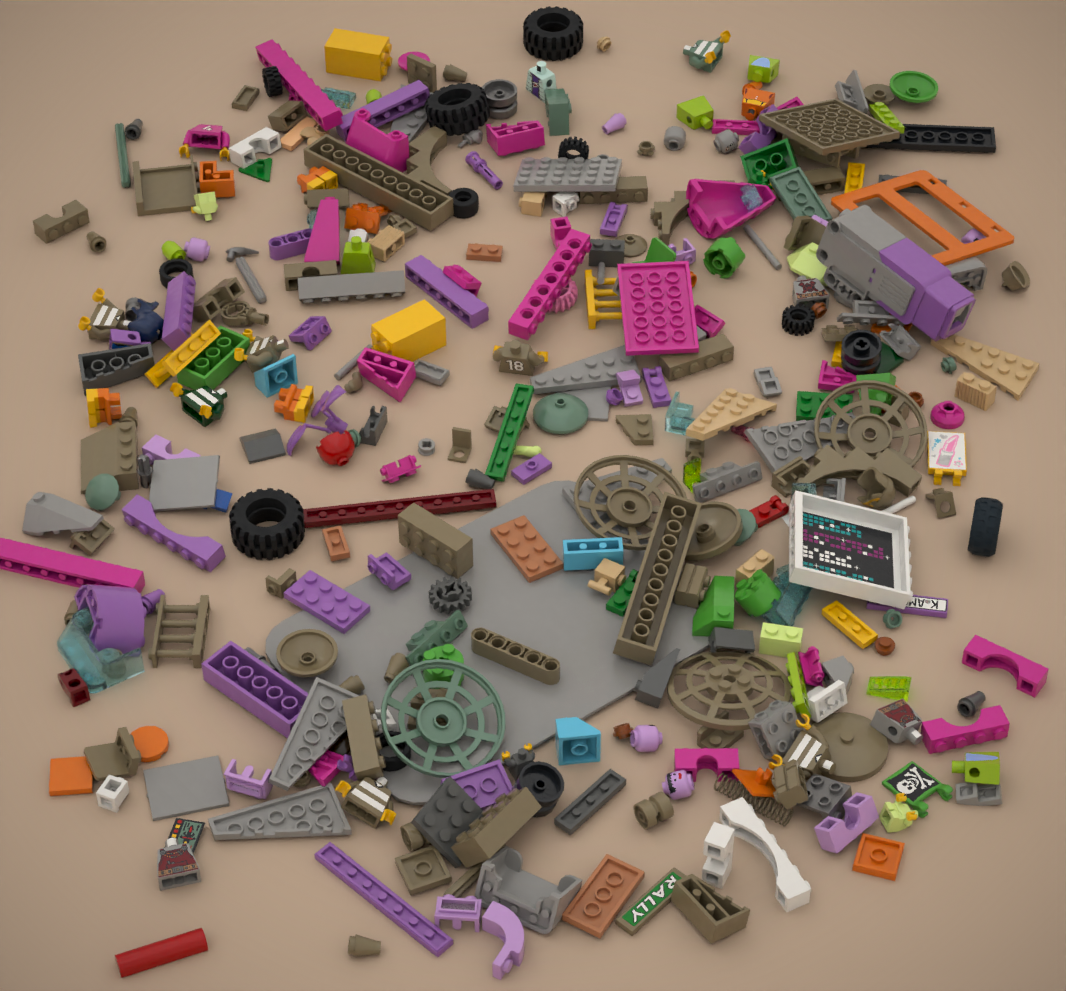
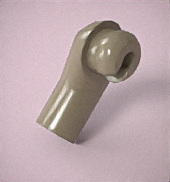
(354, 384)

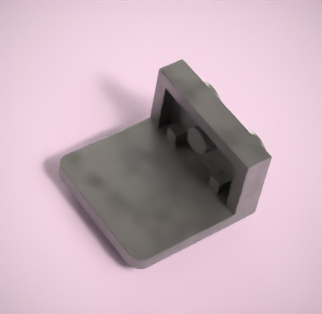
(826, 796)

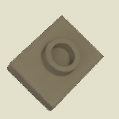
(461, 443)
(939, 496)

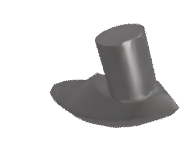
(239, 251)

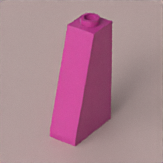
(325, 235)

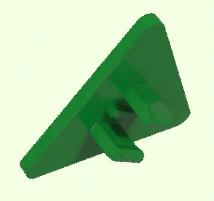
(259, 169)

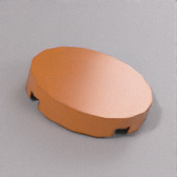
(150, 742)

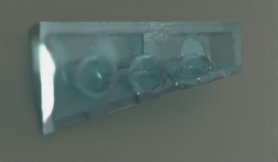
(790, 602)

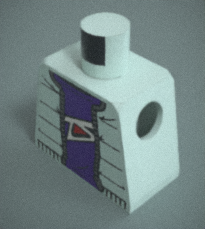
(539, 79)

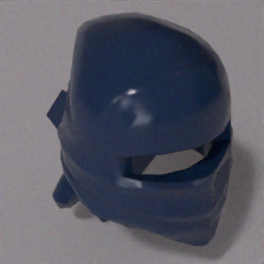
(147, 322)

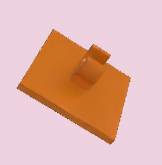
(756, 782)

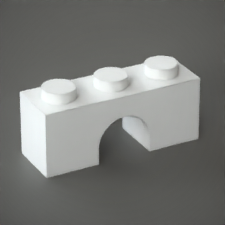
(244, 152)
(719, 849)

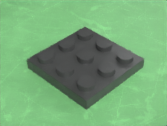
(446, 817)

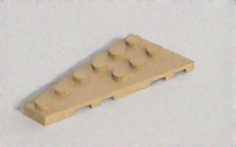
(994, 365)
(728, 410)

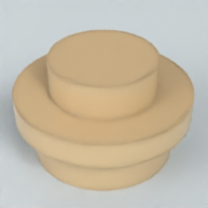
(604, 43)

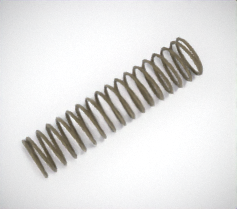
(754, 799)

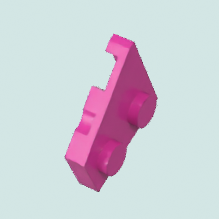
(834, 378)
(326, 767)

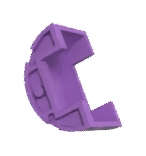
(116, 616)

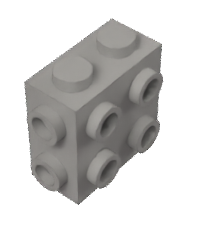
(775, 728)

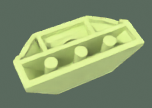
(804, 262)

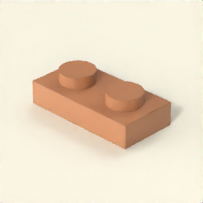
(484, 252)
(336, 543)

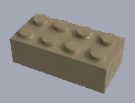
(435, 540)
(495, 826)

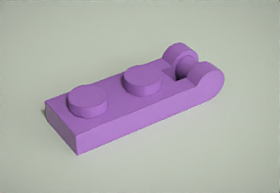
(613, 219)
(656, 387)

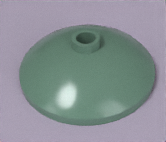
(560, 413)

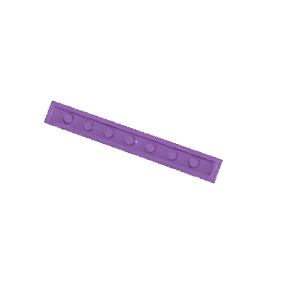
(384, 899)

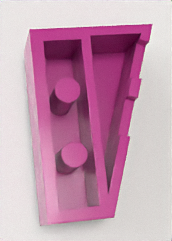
(515, 138)
(387, 372)

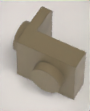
(279, 586)

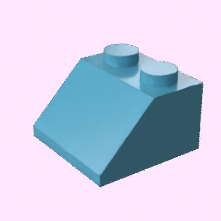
(277, 376)
(576, 741)

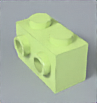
(780, 640)

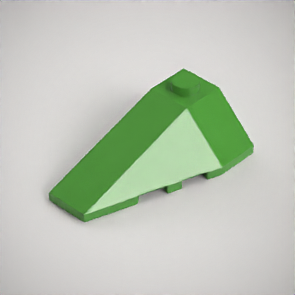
(717, 607)

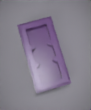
(531, 469)

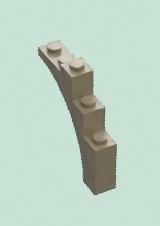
(421, 156)
(670, 214)
(831, 464)

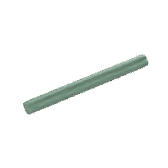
(122, 155)

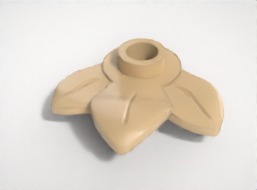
(313, 133)

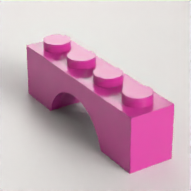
(985, 654)
(943, 736)

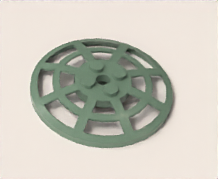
(443, 708)

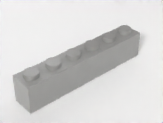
(351, 285)

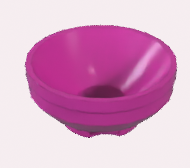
(947, 419)

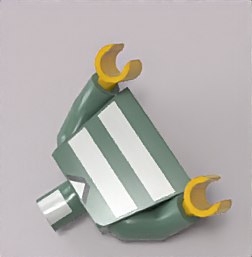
(707, 54)

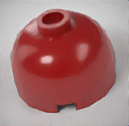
(336, 448)

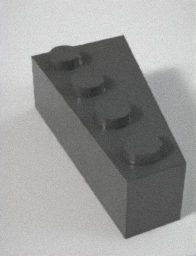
(114, 366)

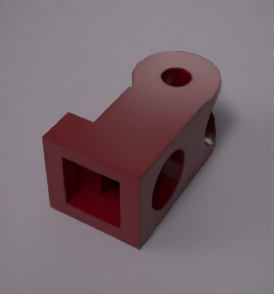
(74, 687)

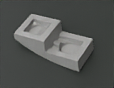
(767, 382)
(982, 795)

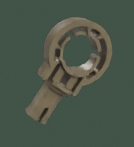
(246, 316)

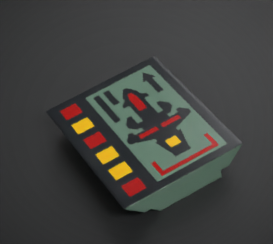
(187, 832)

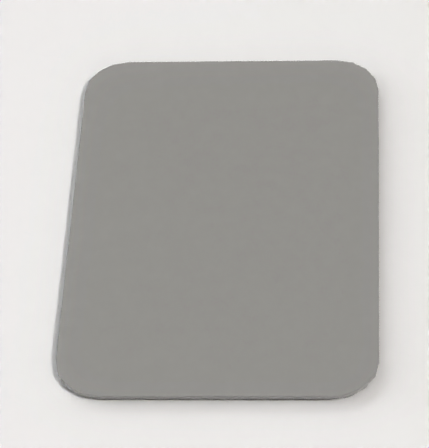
(548, 615)

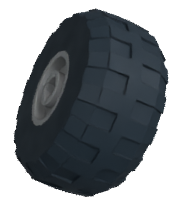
(985, 526)

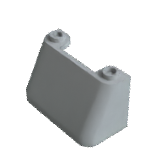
(969, 271)
(531, 898)

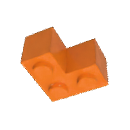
(213, 180)

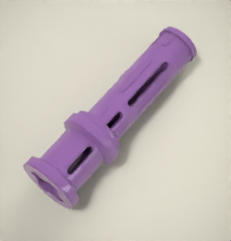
(480, 166)

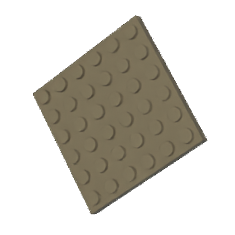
(829, 126)

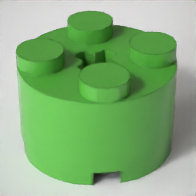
(723, 257)
(757, 593)
(444, 652)

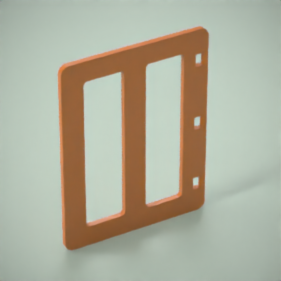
(954, 248)

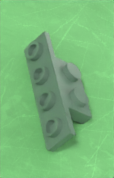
(434, 635)

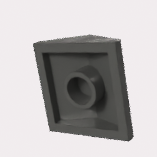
(263, 446)

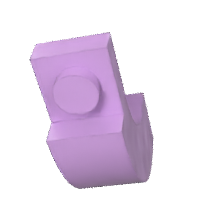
(506, 926)

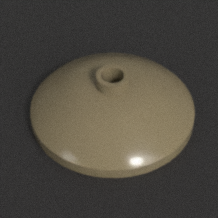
(307, 653)

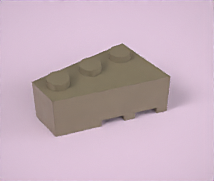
(708, 910)

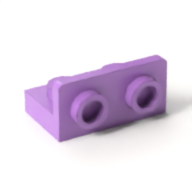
(311, 331)

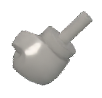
(473, 136)

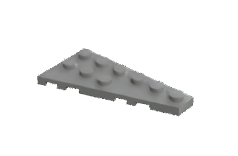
(411, 122)
(586, 373)
(790, 440)
(587, 487)
(314, 732)
(295, 815)

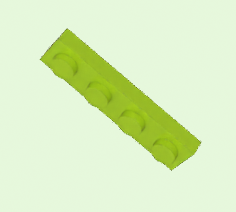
(884, 115)
(798, 685)

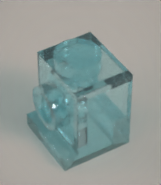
(750, 197)

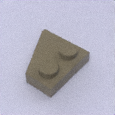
(637, 428)

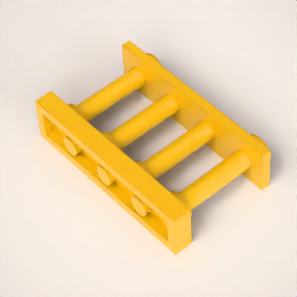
(593, 304)
(176, 360)

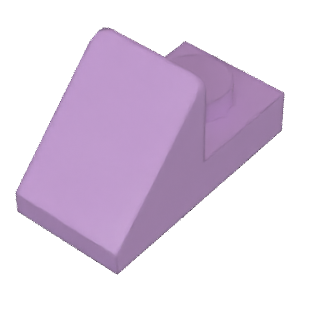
(629, 387)

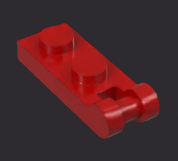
(765, 512)

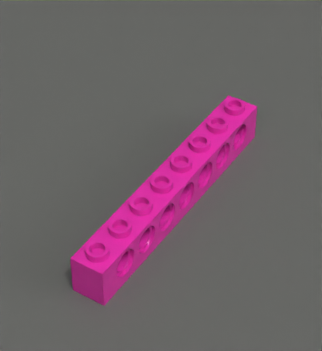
(549, 284)

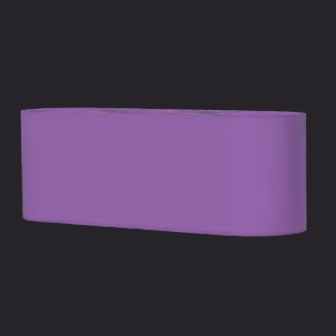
(289, 244)

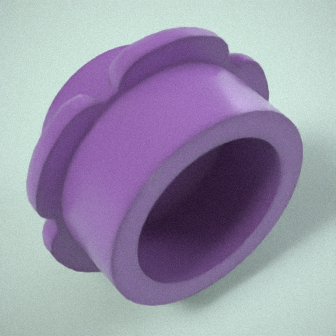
(614, 396)

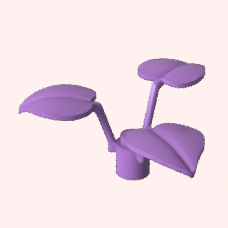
(333, 422)

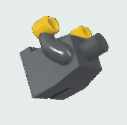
(518, 760)

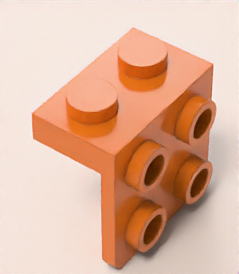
(364, 217)

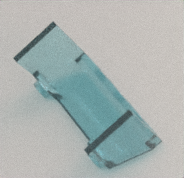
(95, 667)

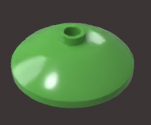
(913, 86)

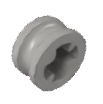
(426, 443)

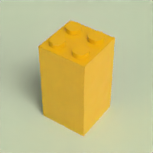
(358, 54)
(410, 332)

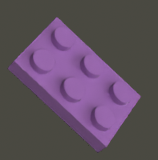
(484, 783)

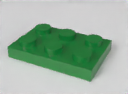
(809, 403)

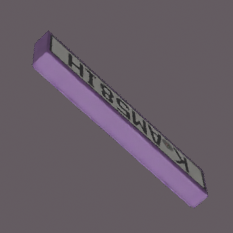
(919, 606)

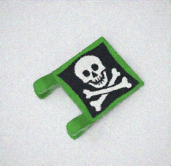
(917, 786)

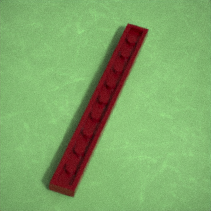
(391, 508)

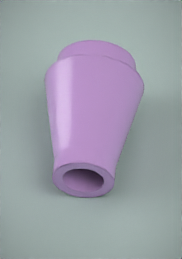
(615, 123)

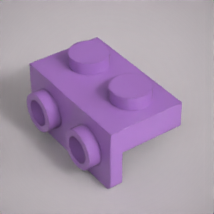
(388, 570)

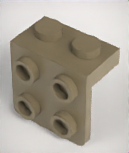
(804, 231)
(114, 758)

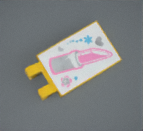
(946, 455)

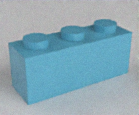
(588, 553)

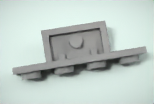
(852, 92)
(868, 313)
(725, 479)

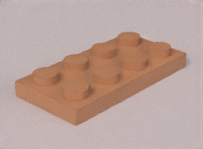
(526, 548)
(603, 896)

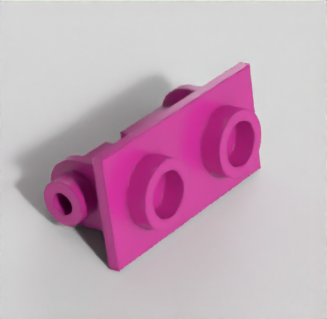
(392, 472)
(811, 667)

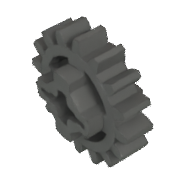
(450, 595)

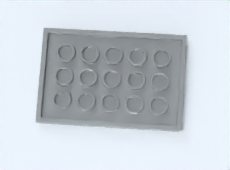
(568, 174)

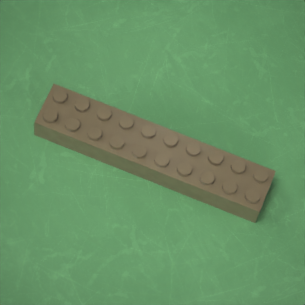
(380, 182)
(657, 579)

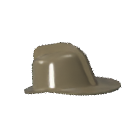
(1015, 276)

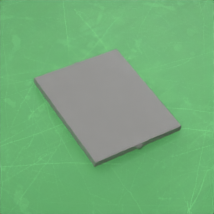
(595, 401)
(184, 483)
(185, 788)

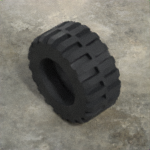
(553, 33)
(458, 108)
(271, 540)

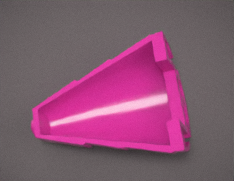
(718, 205)

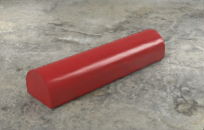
(161, 952)

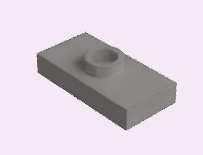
(431, 372)

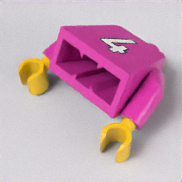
(206, 137)

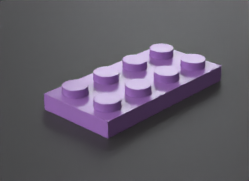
(327, 601)

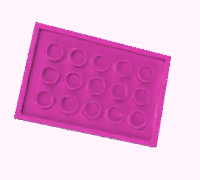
(657, 308)

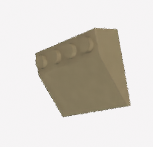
(113, 453)

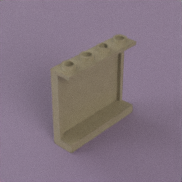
(165, 188)

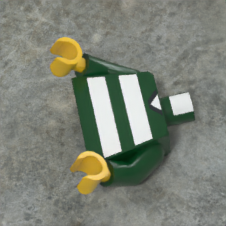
(201, 404)

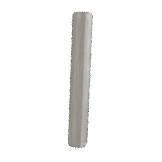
(251, 280)

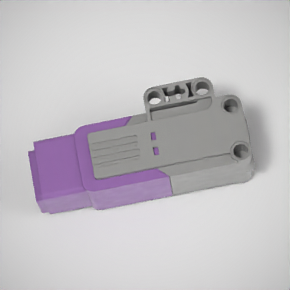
(878, 263)

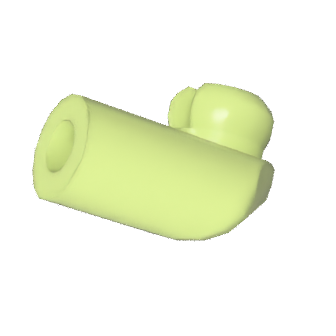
(528, 451)

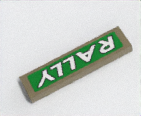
(649, 903)

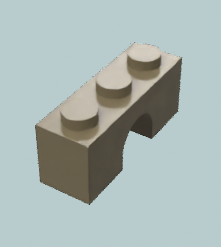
(51, 228)
(307, 269)
(209, 305)

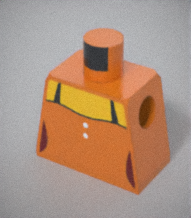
(755, 101)

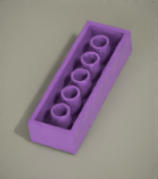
(255, 687)

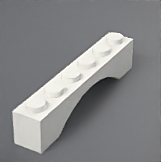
(790, 886)

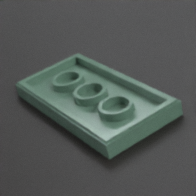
(799, 194)

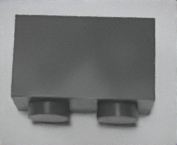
(606, 251)

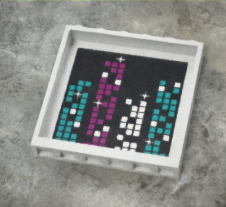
(849, 550)

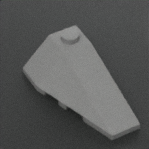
(52, 513)

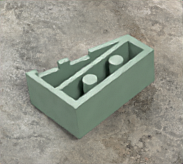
(558, 111)

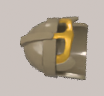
(878, 487)

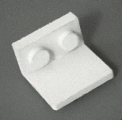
(826, 700)

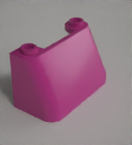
(387, 148)

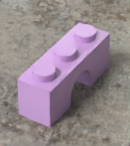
(160, 448)
(837, 833)

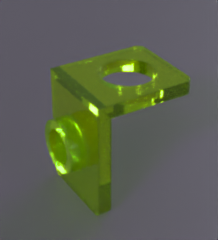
(691, 473)

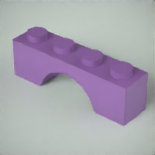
(755, 140)

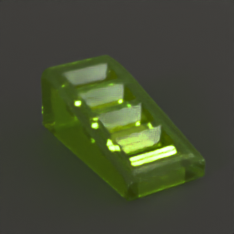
(900, 683)

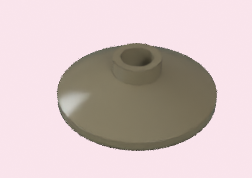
(879, 93)
(634, 245)

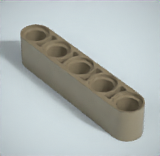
(515, 656)

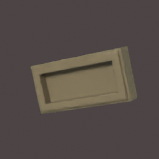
(245, 98)

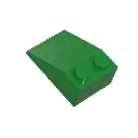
(771, 159)

